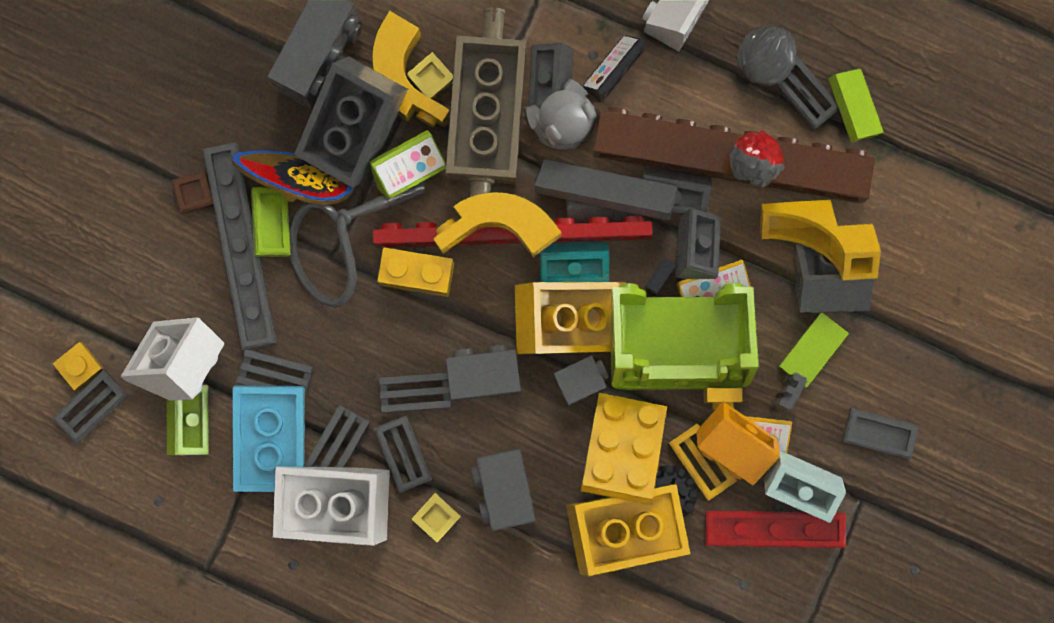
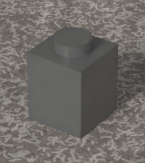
(581, 379)

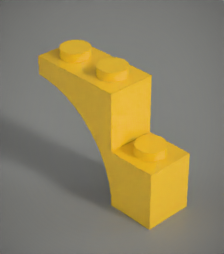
(813, 224)

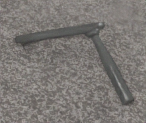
(342, 219)

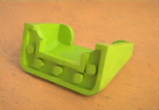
(683, 340)

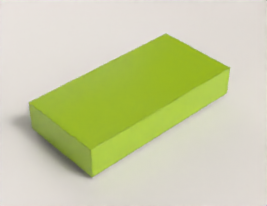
(855, 105)
(270, 223)
(814, 348)

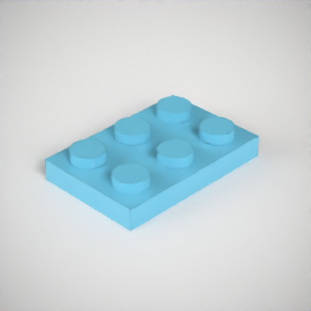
(266, 434)

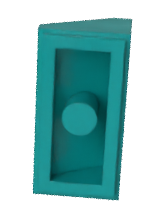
(575, 262)

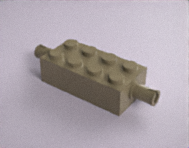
(486, 107)

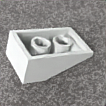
(331, 504)

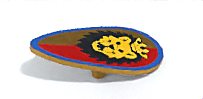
(291, 176)

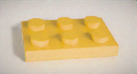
(624, 449)

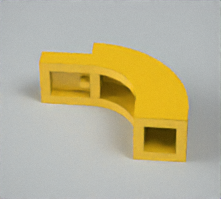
(390, 56)
(499, 210)

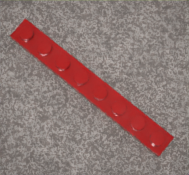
(596, 230)

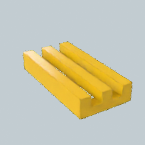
(719, 487)

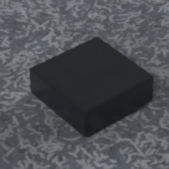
(659, 276)

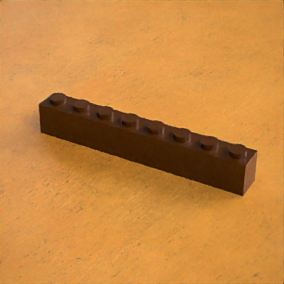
(706, 153)

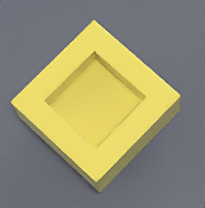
(430, 76)
(436, 517)

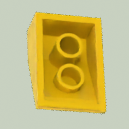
(563, 317)
(625, 533)

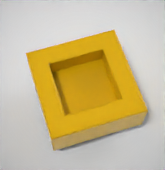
(78, 366)
(718, 395)

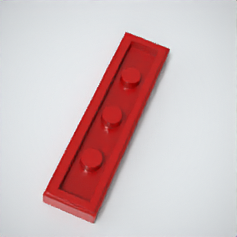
(773, 529)

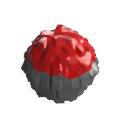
(756, 158)

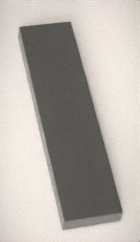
(606, 189)

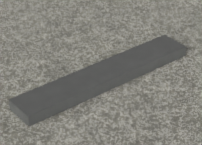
(236, 236)

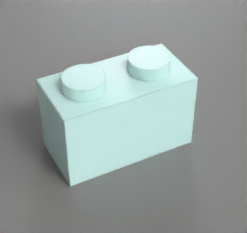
(804, 486)

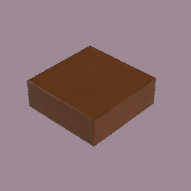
(192, 192)

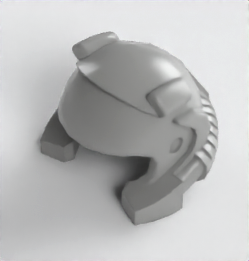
(564, 117)

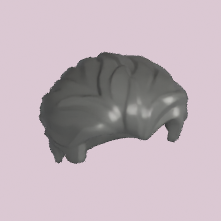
(767, 55)

